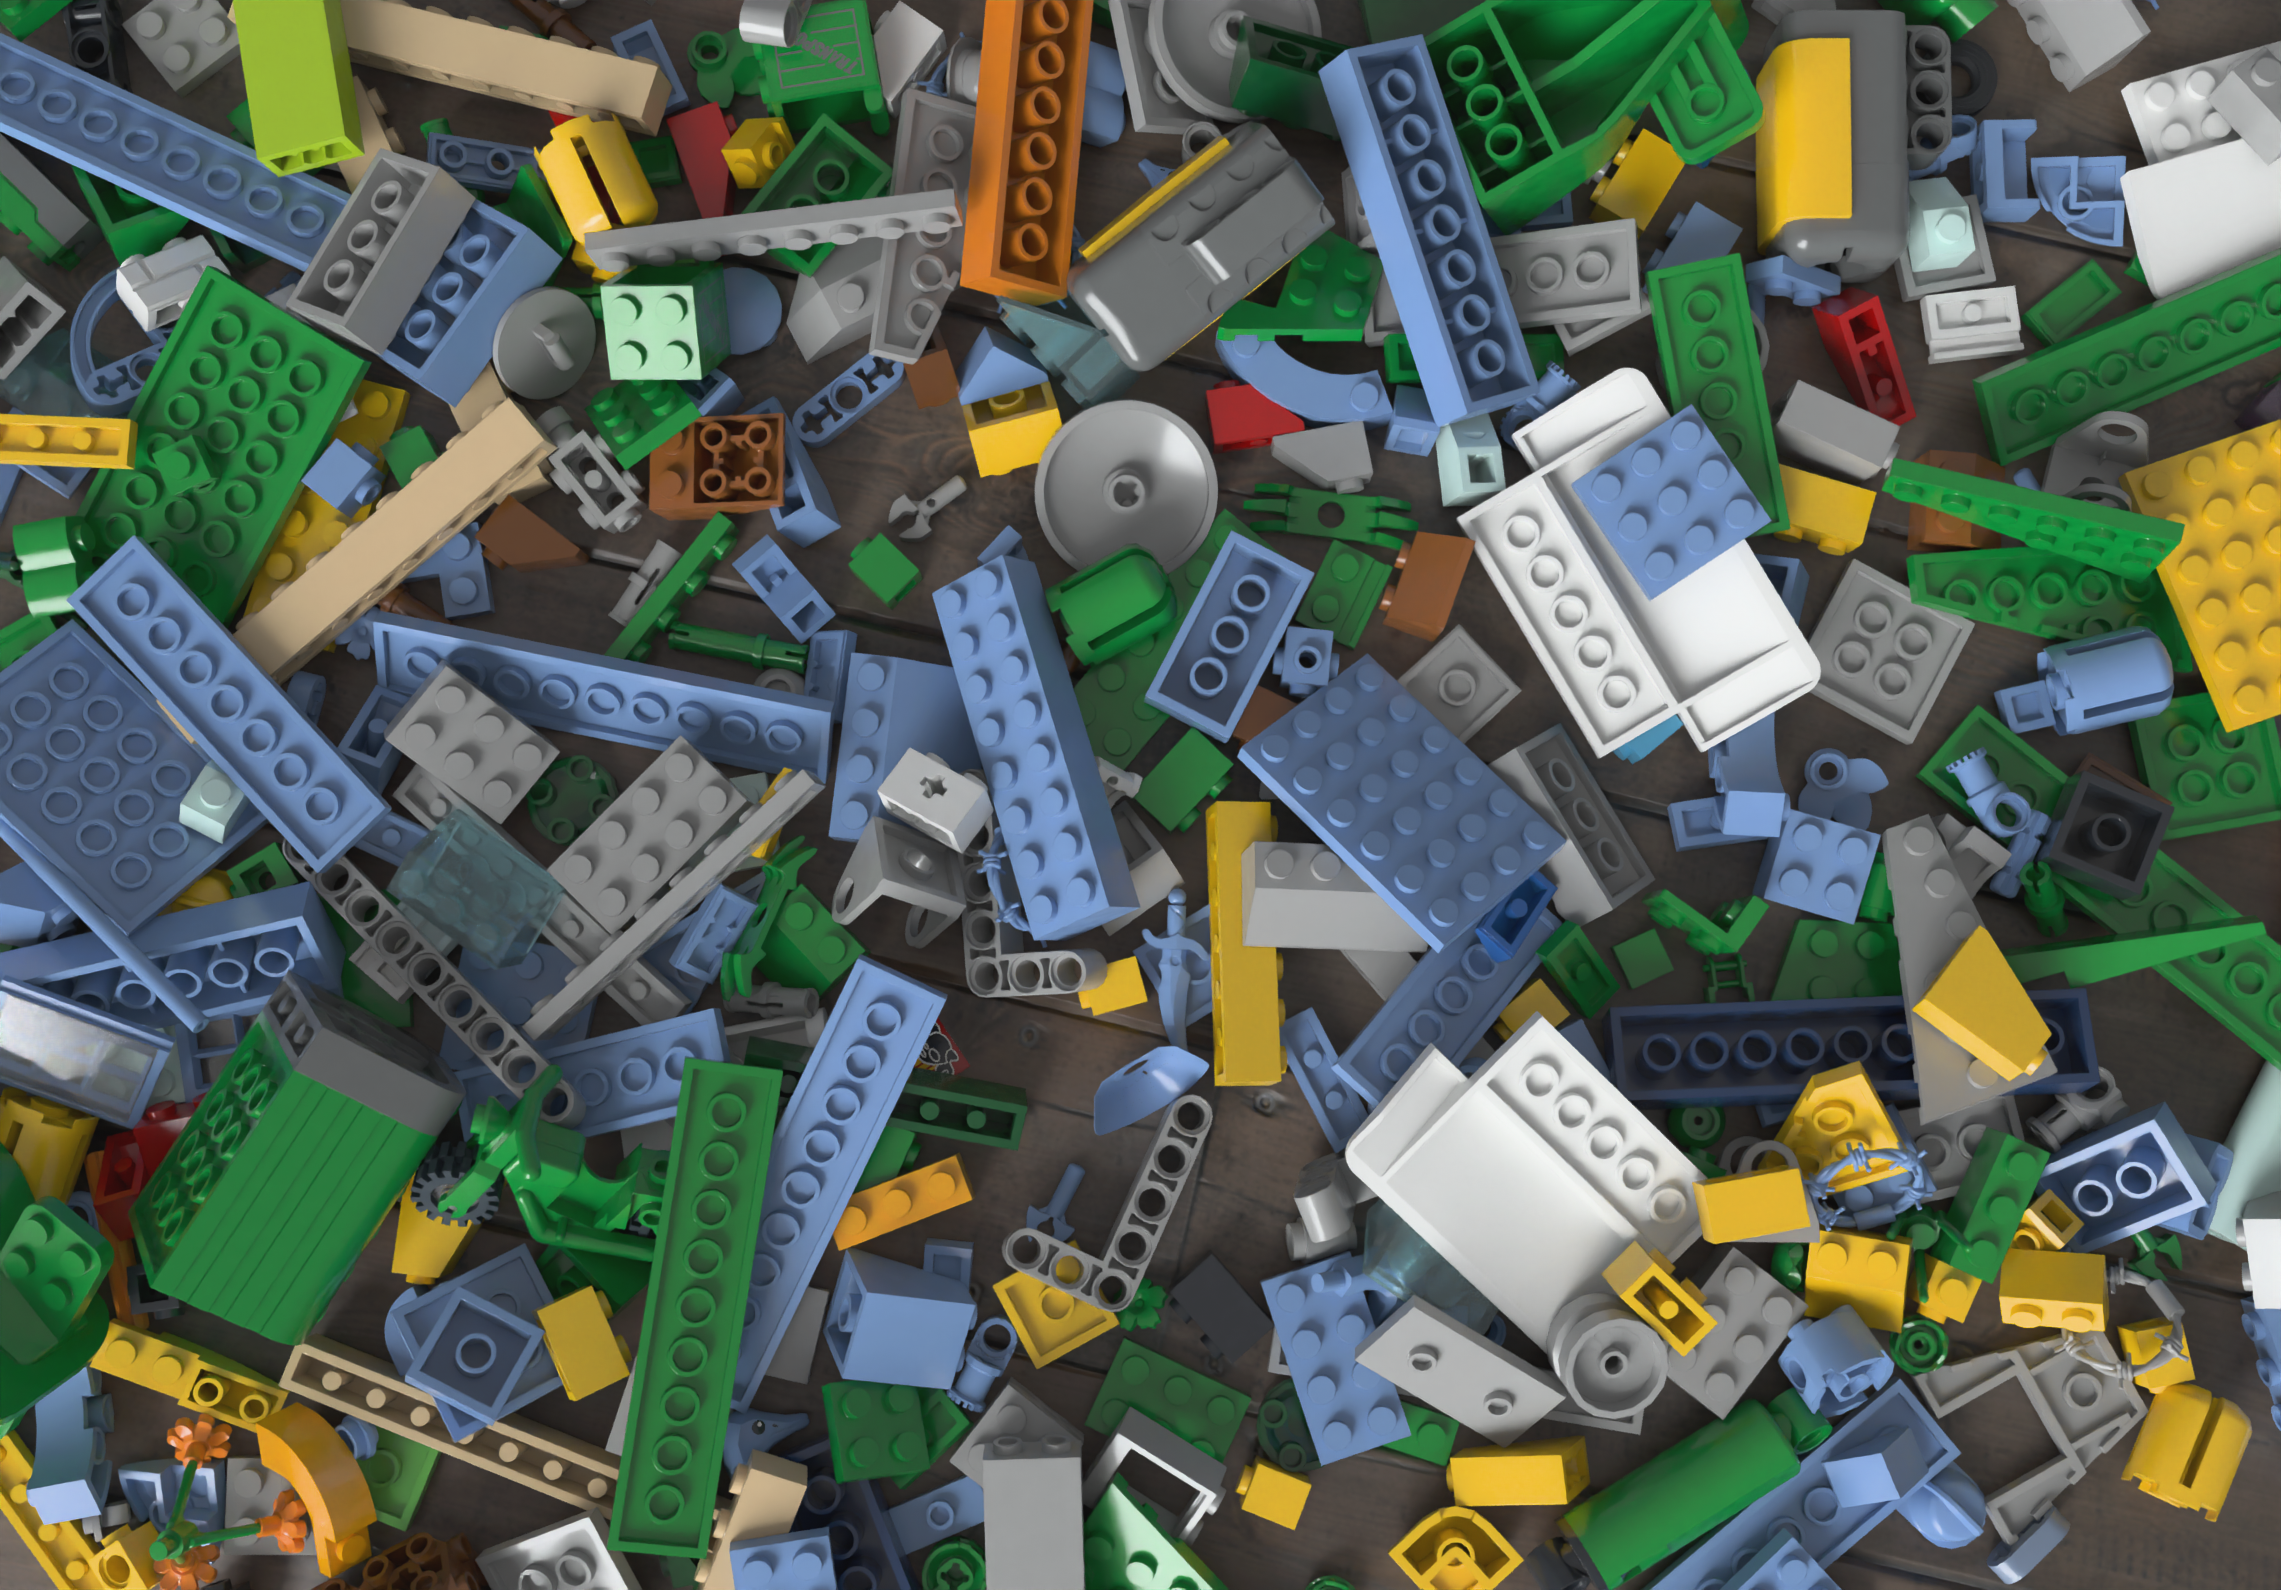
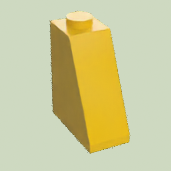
(1986, 1008)
(426, 1246)
(1520, 1474)

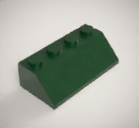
(1279, 76)

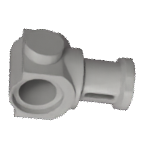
(2077, 1112)

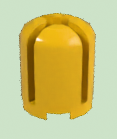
(603, 144)
(45, 1141)
(2189, 1448)

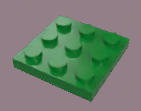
(2206, 773)

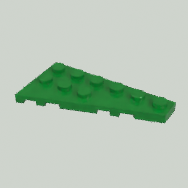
(2045, 595)

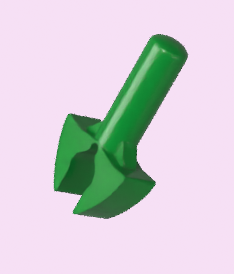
(2145, 1258)

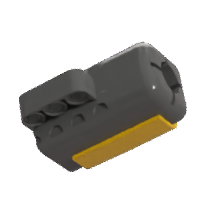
(1845, 136)
(1196, 245)

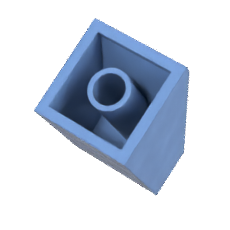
(897, 1322)

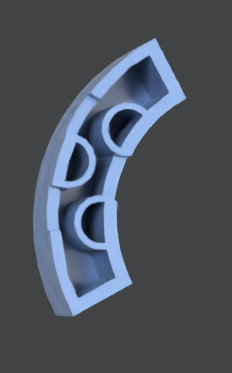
(1309, 394)
(1749, 782)
(69, 1462)

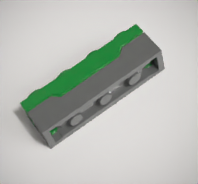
(43, 211)

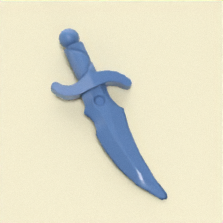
(1173, 968)

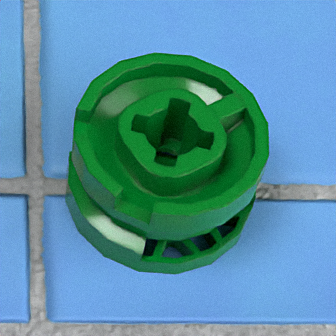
(955, 1565)

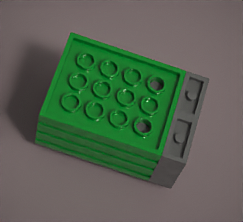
(292, 1162)

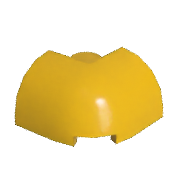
(1455, 1551)

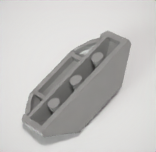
(837, 300)

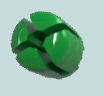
(1114, 603)

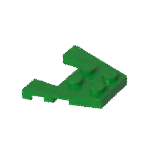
(1322, 298)
(1838, 961)

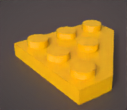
(1829, 1113)

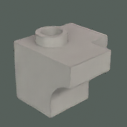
(1971, 851)

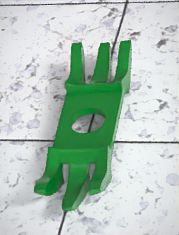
(1304, 508)
(779, 877)

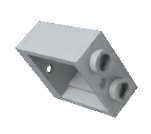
(1170, 1453)

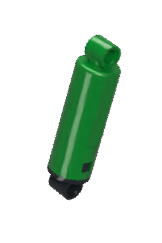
(1678, 1495)

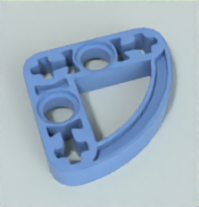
(88, 379)

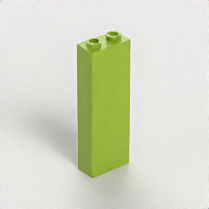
(298, 83)

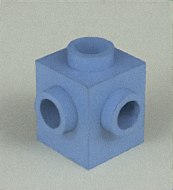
(1309, 645)

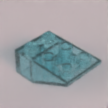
(1073, 349)

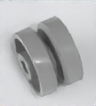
(1607, 1356)

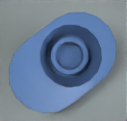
(1947, 1508)

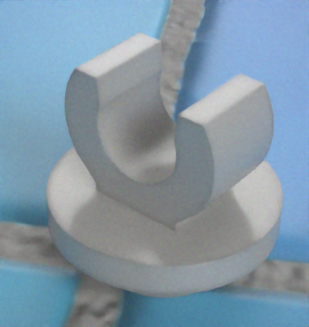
(112, 1514)

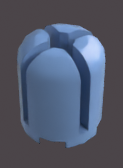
(2106, 679)

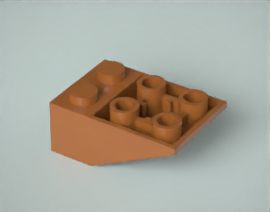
(720, 467)

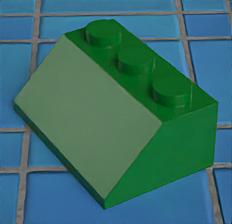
(820, 170)

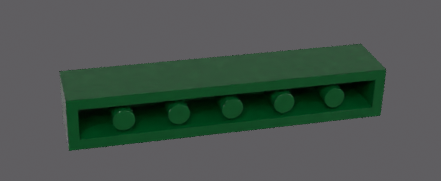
(929, 1101)

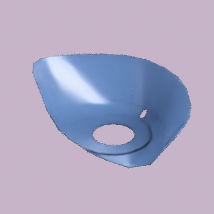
(1135, 1095)

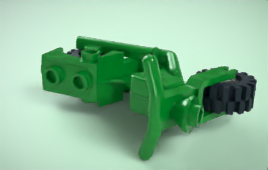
(549, 1177)

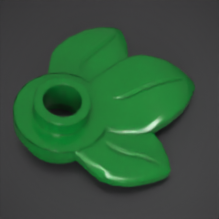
(728, 74)

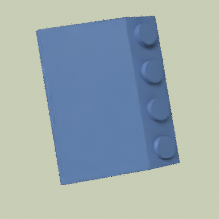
(456, 316)
(887, 711)

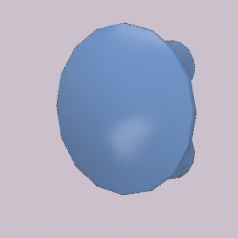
(752, 310)

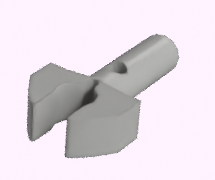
(925, 509)

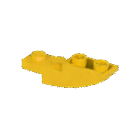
(189, 1373)

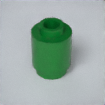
(1877, 898)

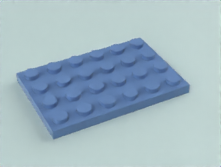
(101, 778)
(1402, 801)

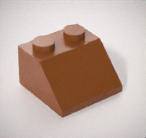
(1940, 532)
(1427, 584)

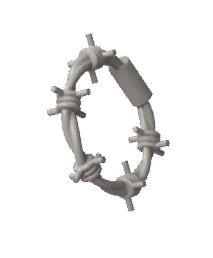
(2170, 1347)

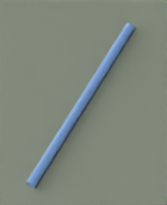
(106, 930)

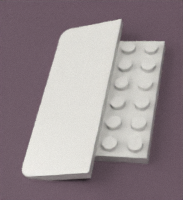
(2205, 191)
(1704, 649)
(1526, 1173)

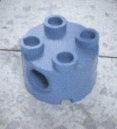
(1835, 1361)

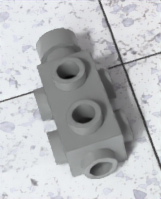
(597, 486)

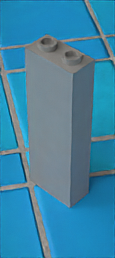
(1033, 1514)

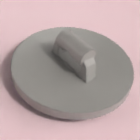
(544, 343)

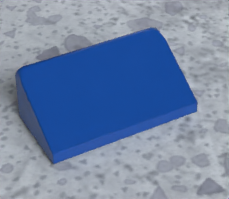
(1512, 919)

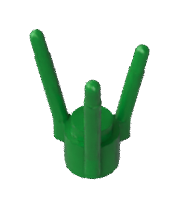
(1924, 1229)

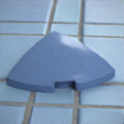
(2083, 195)
(154, 1487)

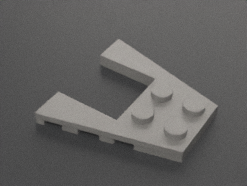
(2073, 1400)

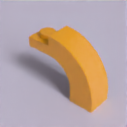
(327, 1478)

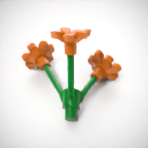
(179, 1547)

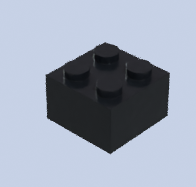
(2104, 835)

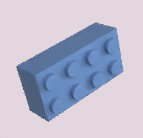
(1228, 637)

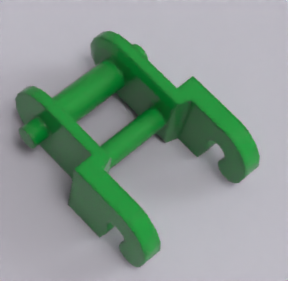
(1738, 965)

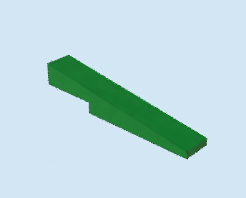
(2116, 954)

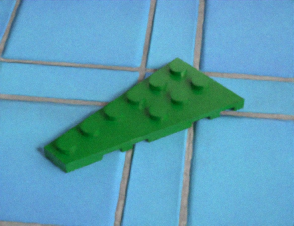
(2081, 530)
(1133, 1551)

